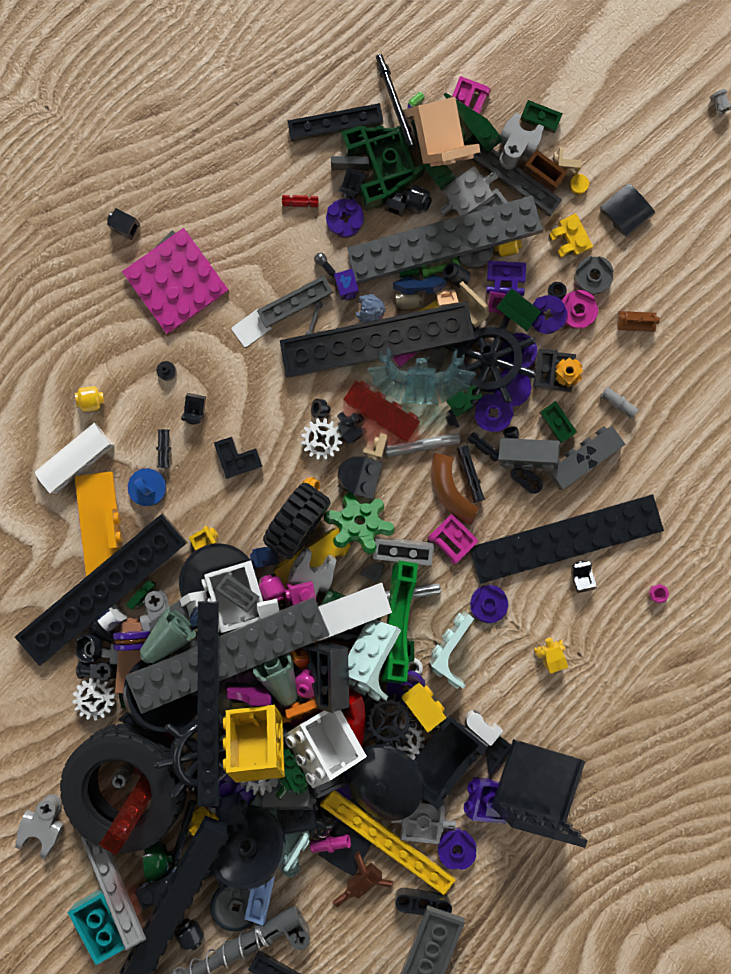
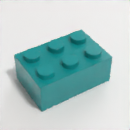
(96, 927)

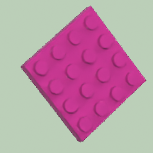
(175, 281)

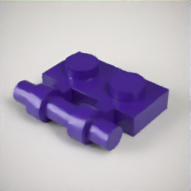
(506, 272)

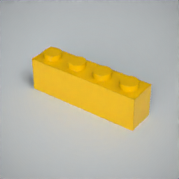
(320, 550)

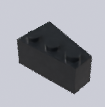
(330, 675)

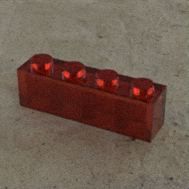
(381, 411)
(127, 816)

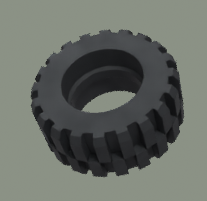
(296, 520)

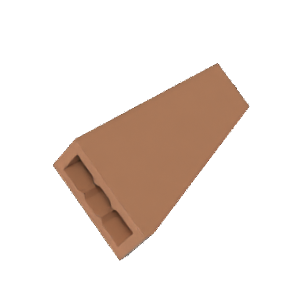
(127, 659)

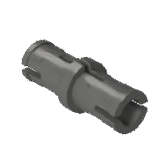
(123, 775)

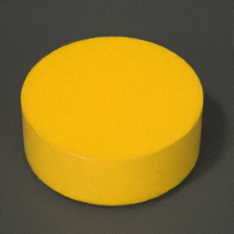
(579, 184)

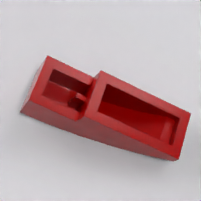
(355, 715)

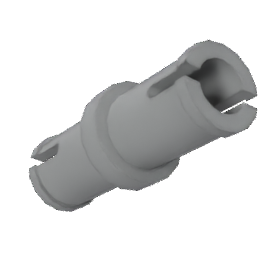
(619, 402)

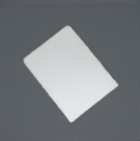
(250, 329)

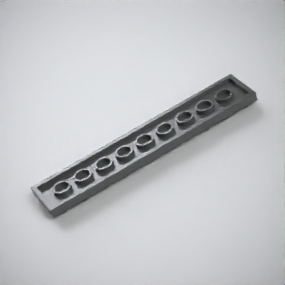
(445, 240)
(237, 652)

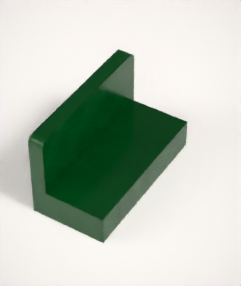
(518, 309)

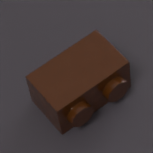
(544, 171)

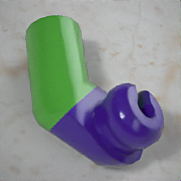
(416, 100)

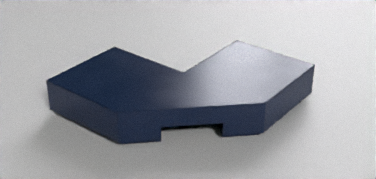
(430, 285)

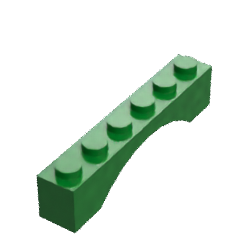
(401, 592)

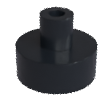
(170, 372)
(319, 408)

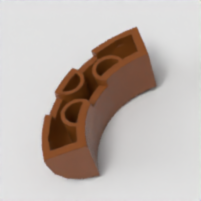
(447, 492)

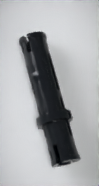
(466, 462)

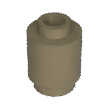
(409, 302)

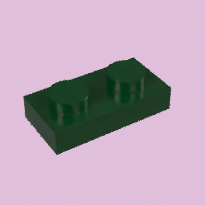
(539, 114)
(558, 422)

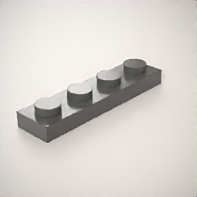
(295, 301)

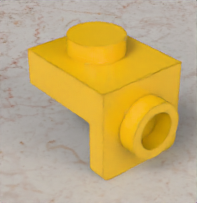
(204, 537)

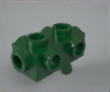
(294, 777)

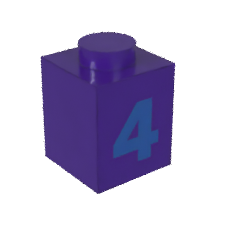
(346, 285)

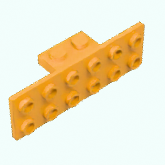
(98, 518)

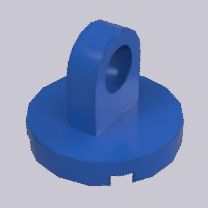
(146, 487)

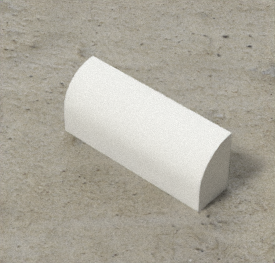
(73, 459)
(355, 609)

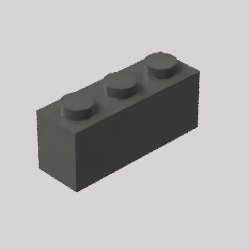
(529, 454)

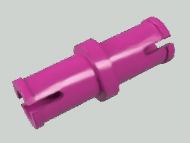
(330, 844)

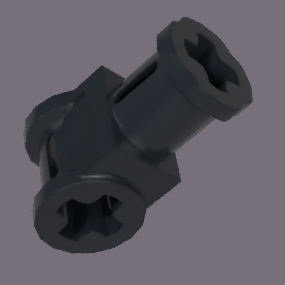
(96, 670)

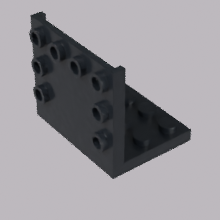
(539, 792)

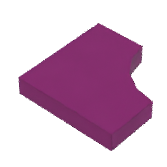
(252, 694)

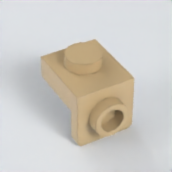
(569, 165)

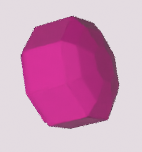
(658, 593)

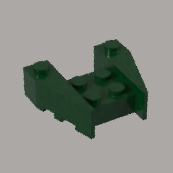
(473, 127)
(388, 160)

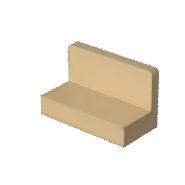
(477, 308)

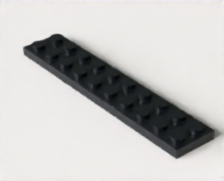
(364, 341)
(566, 538)
(101, 589)

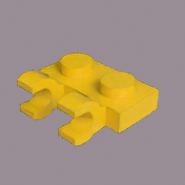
(574, 234)

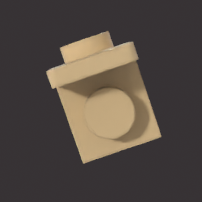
(379, 444)

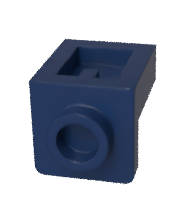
(264, 557)

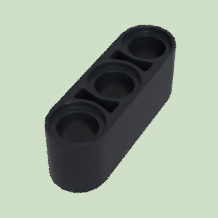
(416, 896)

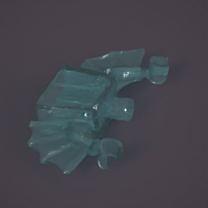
(420, 382)

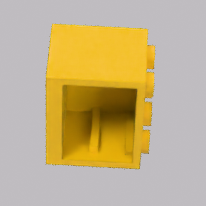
(254, 744)

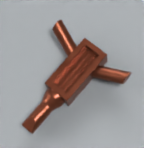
(362, 881)

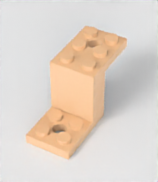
(440, 132)

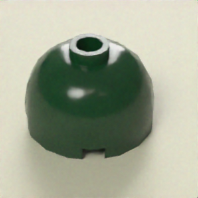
(156, 861)

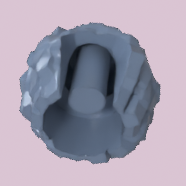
(371, 308)

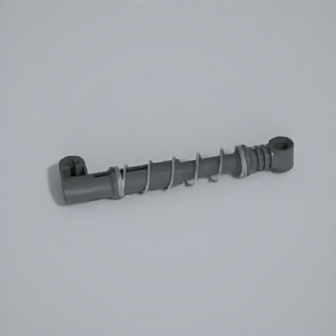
(254, 939)

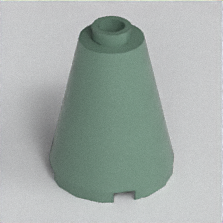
(167, 636)
(278, 678)

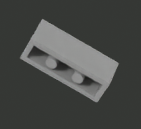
(403, 550)

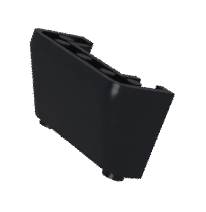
(447, 758)

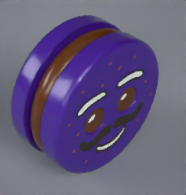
(129, 640)

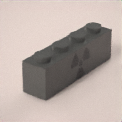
(586, 457)

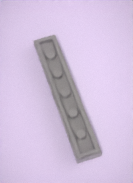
(115, 895)

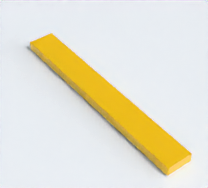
(388, 841)

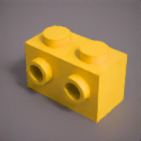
(424, 707)

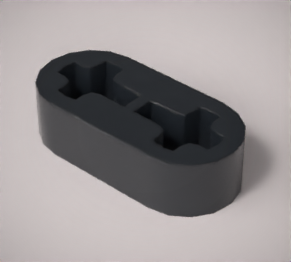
(523, 482)

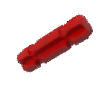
(300, 200)

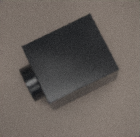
(123, 223)

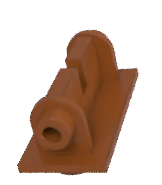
(637, 321)

